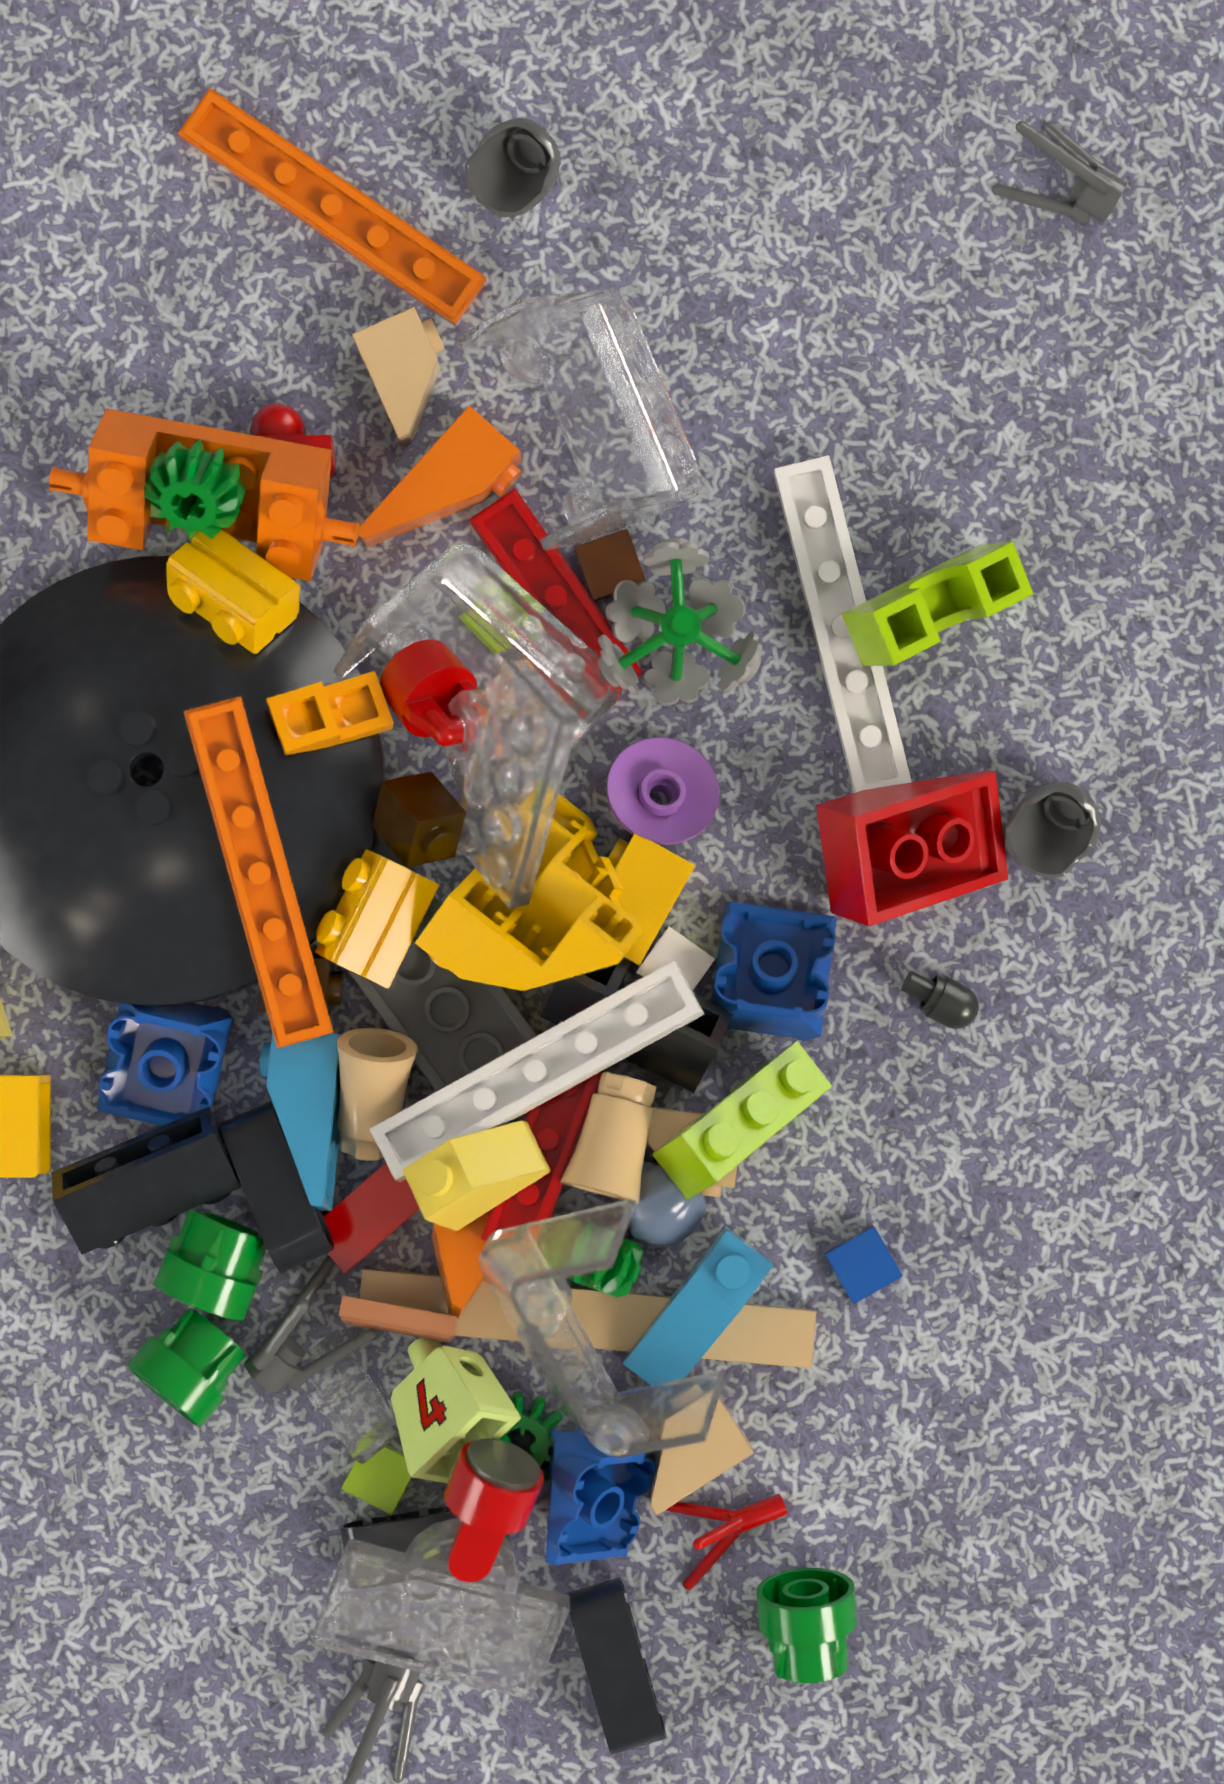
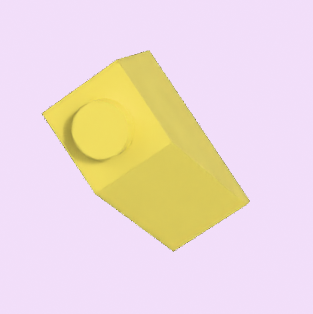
(475, 1173)

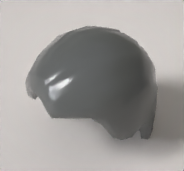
(513, 167)
(1053, 829)

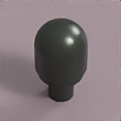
(943, 999)

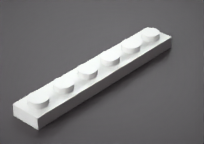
(831, 588)
(541, 1067)

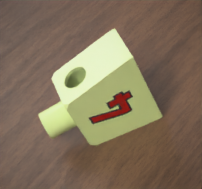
(446, 1405)

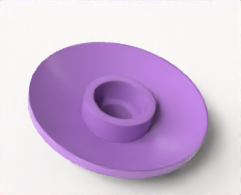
(667, 768)

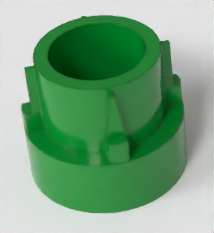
(213, 1265)
(188, 1366)
(807, 1622)

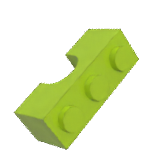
(956, 591)
(742, 1121)

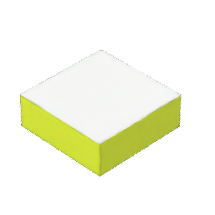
(688, 956)

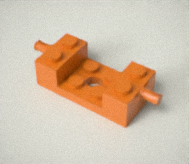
(282, 479)

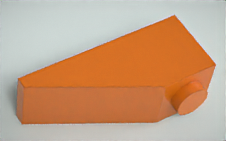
(452, 476)

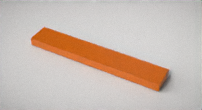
(332, 207)
(258, 871)

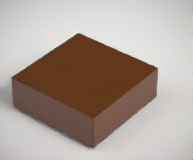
(609, 562)

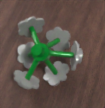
(706, 613)

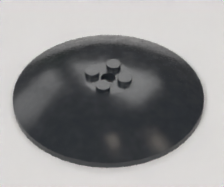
(128, 881)

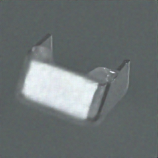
(606, 403)
(471, 601)
(528, 1276)

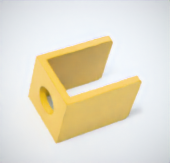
(25, 1125)

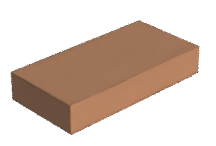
(398, 1319)

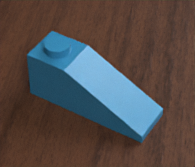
(306, 1094)
(699, 1309)

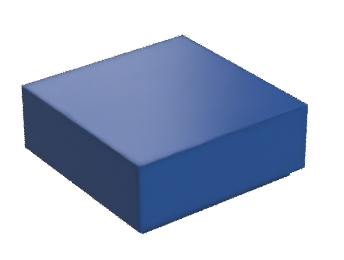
(863, 1264)

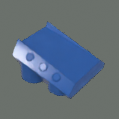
(774, 969)
(163, 1061)
(592, 1500)

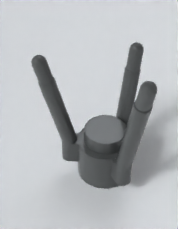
(1094, 188)
(279, 1355)
(388, 1689)

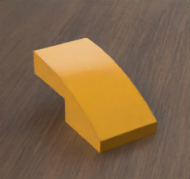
(330, 714)

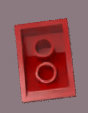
(911, 845)

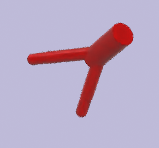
(726, 1534)

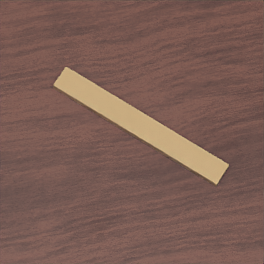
(612, 1323)

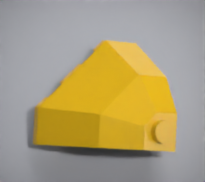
(563, 932)

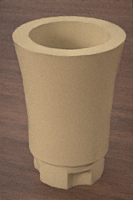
(372, 1085)
(613, 1139)

